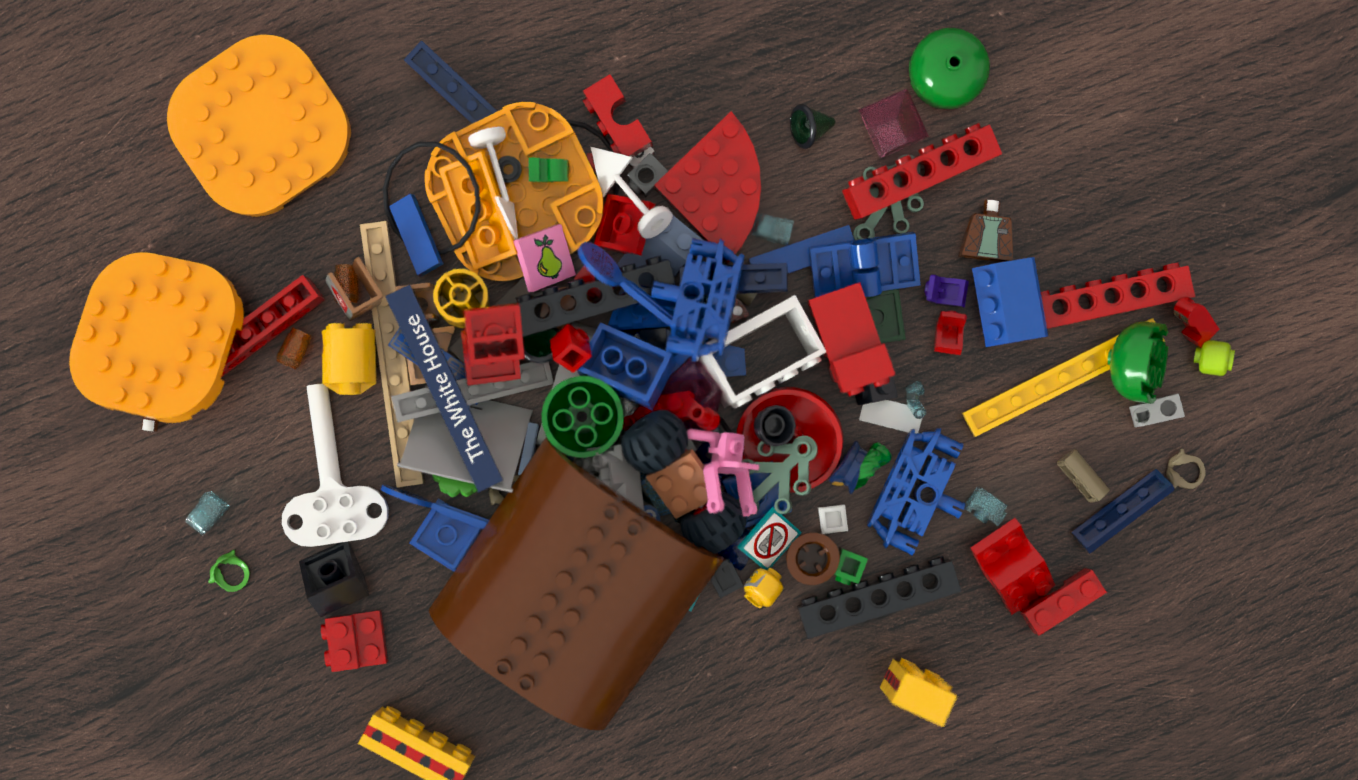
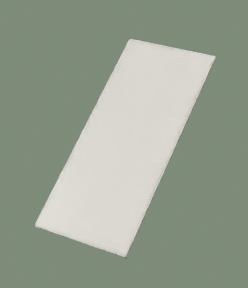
(890, 415)

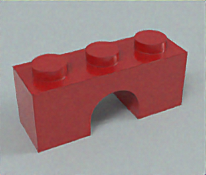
(603, 100)
(1071, 597)

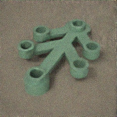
(896, 208)
(781, 471)

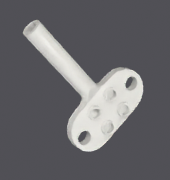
(334, 510)

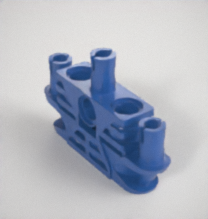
(720, 303)
(901, 481)

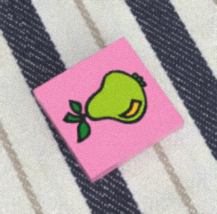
(544, 257)

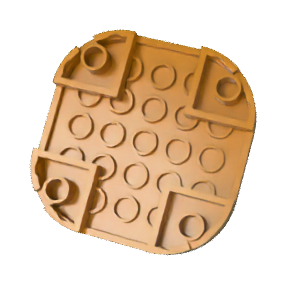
(258, 125)
(534, 133)
(155, 337)

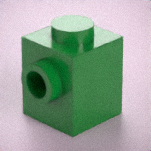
(850, 567)

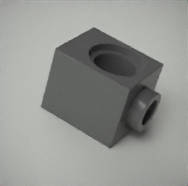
(650, 164)

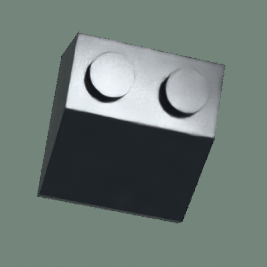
(333, 578)

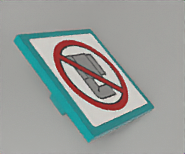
(769, 539)

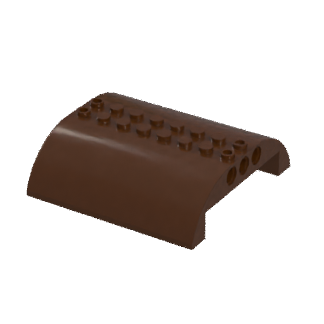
(570, 591)

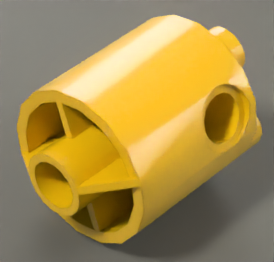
(459, 291)
(349, 358)

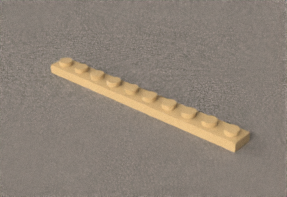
(392, 364)

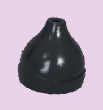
(774, 425)

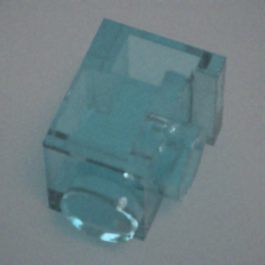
(986, 507)

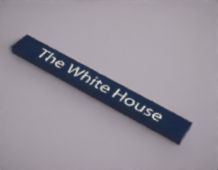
(444, 388)

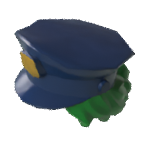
(859, 465)

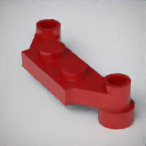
(683, 406)

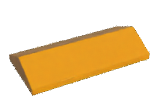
(491, 238)

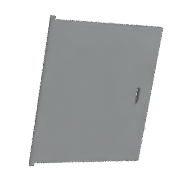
(434, 451)

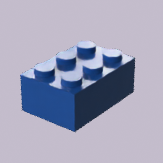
(628, 365)

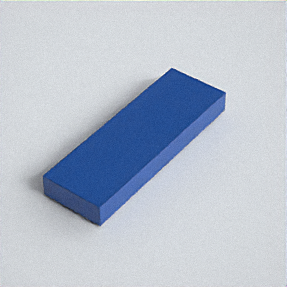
(416, 235)

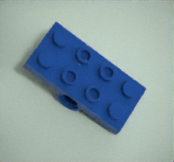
(873, 262)

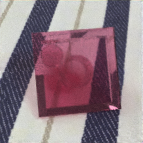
(893, 123)
(695, 378)

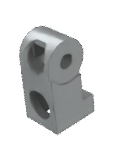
(1161, 410)

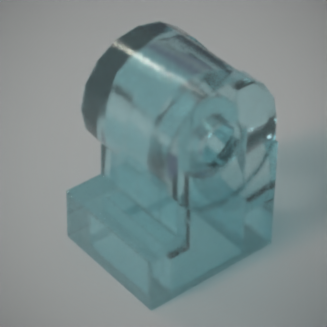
(772, 228)
(207, 512)

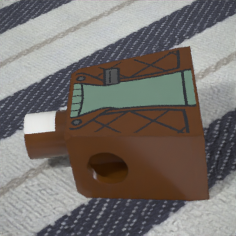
(988, 235)

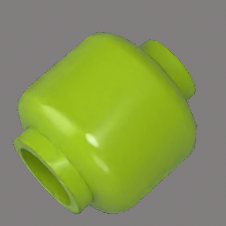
(1214, 357)

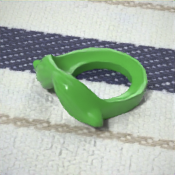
(217, 577)

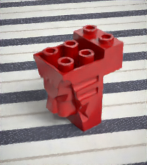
(850, 340)

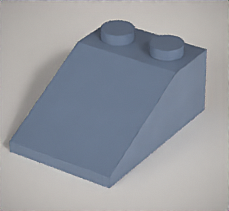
(670, 244)

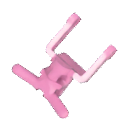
(726, 459)

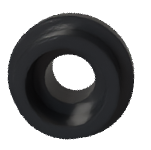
(517, 169)

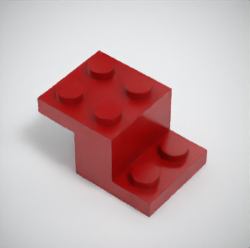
(492, 344)
(1013, 566)

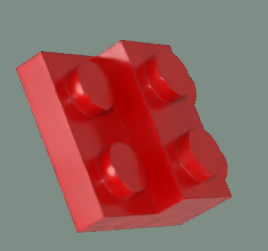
(619, 225)
(354, 640)

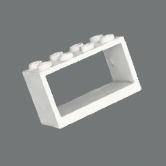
(804, 332)

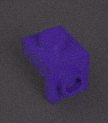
(946, 291)

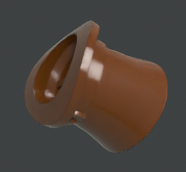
(812, 558)

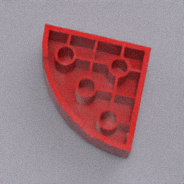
(717, 185)

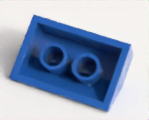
(1010, 302)

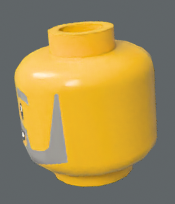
(763, 587)

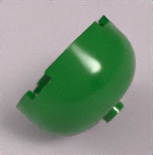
(938, 81)
(1139, 361)
(602, 422)

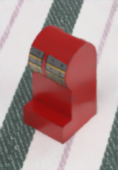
(1197, 319)

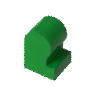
(548, 170)

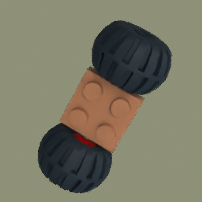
(657, 449)

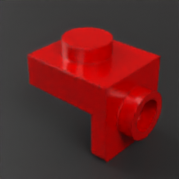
(949, 332)

